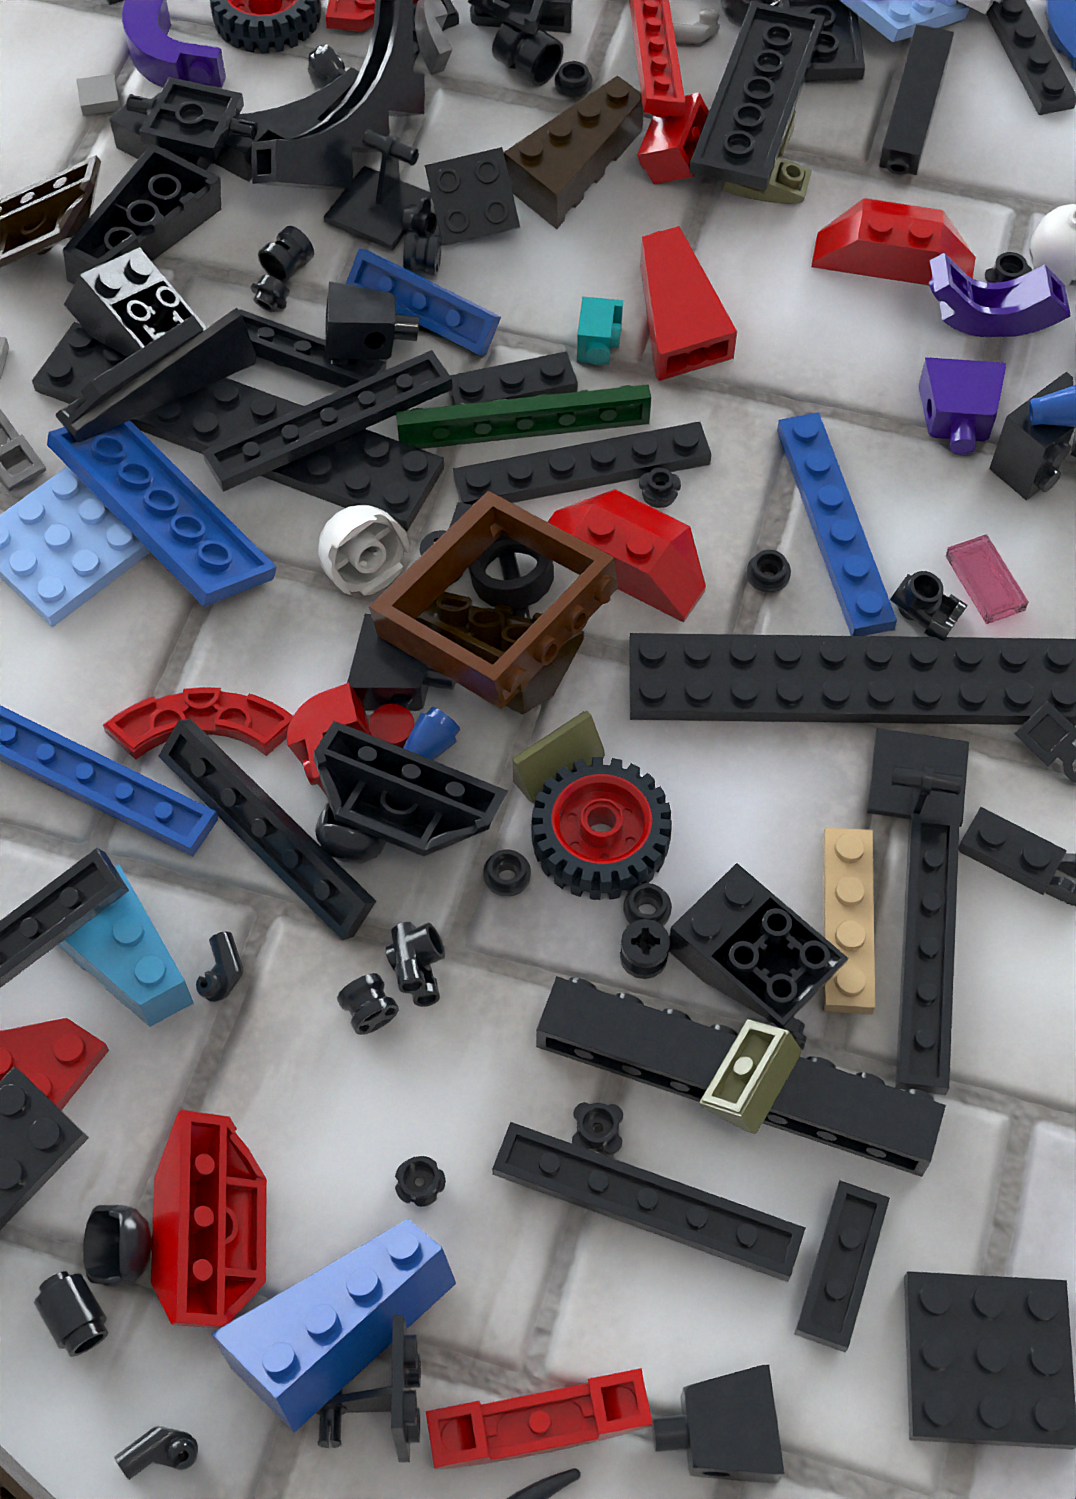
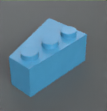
(130, 959)

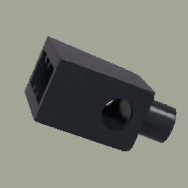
(364, 323)
(388, 675)
(726, 1428)

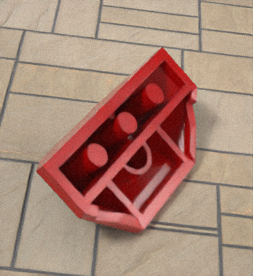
(890, 242)
(650, 549)
(207, 1223)

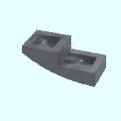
(433, 44)
(17, 457)

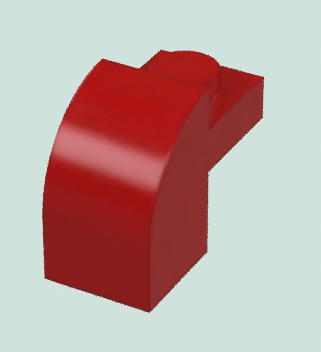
(315, 718)

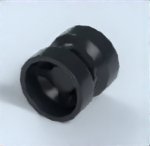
(286, 253)

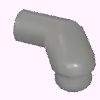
(700, 31)

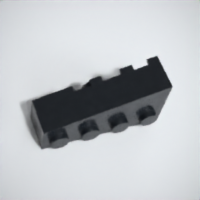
(148, 210)

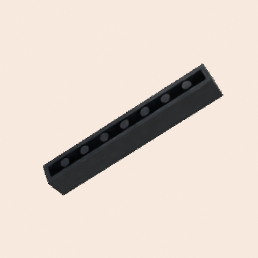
(684, 1056)

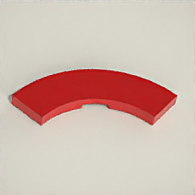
(214, 711)

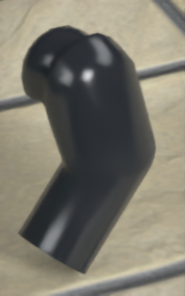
(225, 973)
(158, 1446)

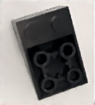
(127, 303)
(754, 948)

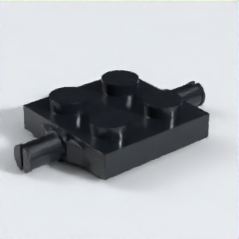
(191, 118)

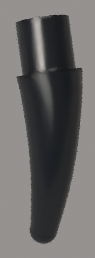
(548, 1486)

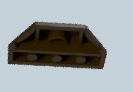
(47, 212)

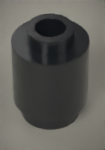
(71, 1313)

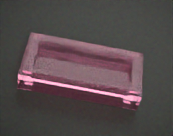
(986, 579)

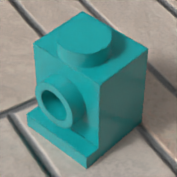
(598, 329)

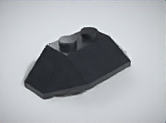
(401, 792)

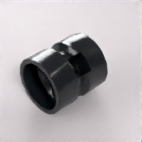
(531, 55)

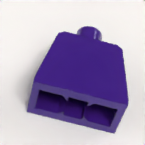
(961, 400)

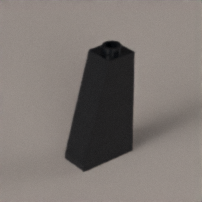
(916, 100)

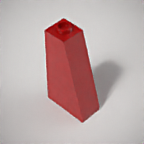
(682, 308)

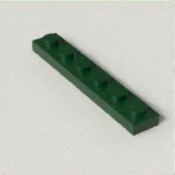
(525, 417)

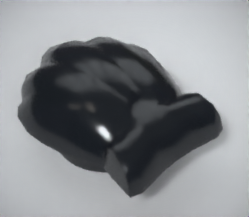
(324, 66)

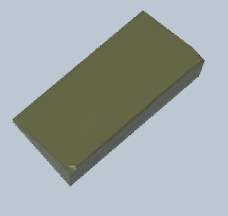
(560, 748)
(752, 1075)

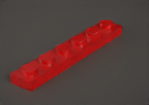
(657, 58)

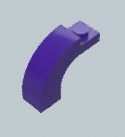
(162, 57)
(998, 308)

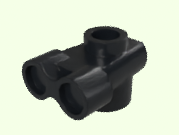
(922, 600)
(411, 959)

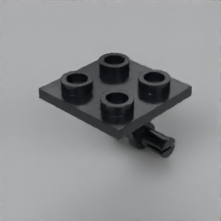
(472, 196)
(378, 198)
(917, 775)
(396, 1399)

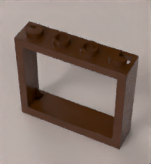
(444, 561)

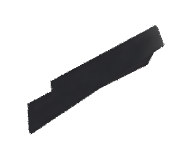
(160, 373)

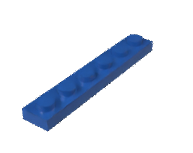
(836, 526)
(104, 783)

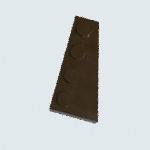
(573, 149)

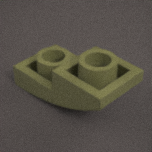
(786, 185)

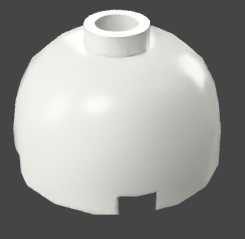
(1056, 243)
(362, 549)

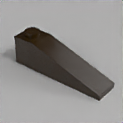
(490, 634)

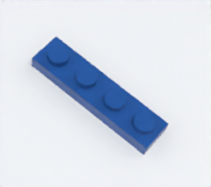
(436, 306)

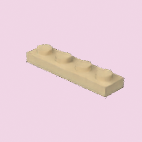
(849, 918)

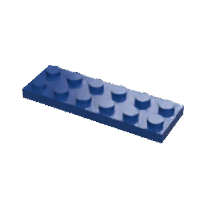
(165, 512)

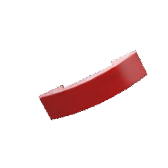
(539, 1421)

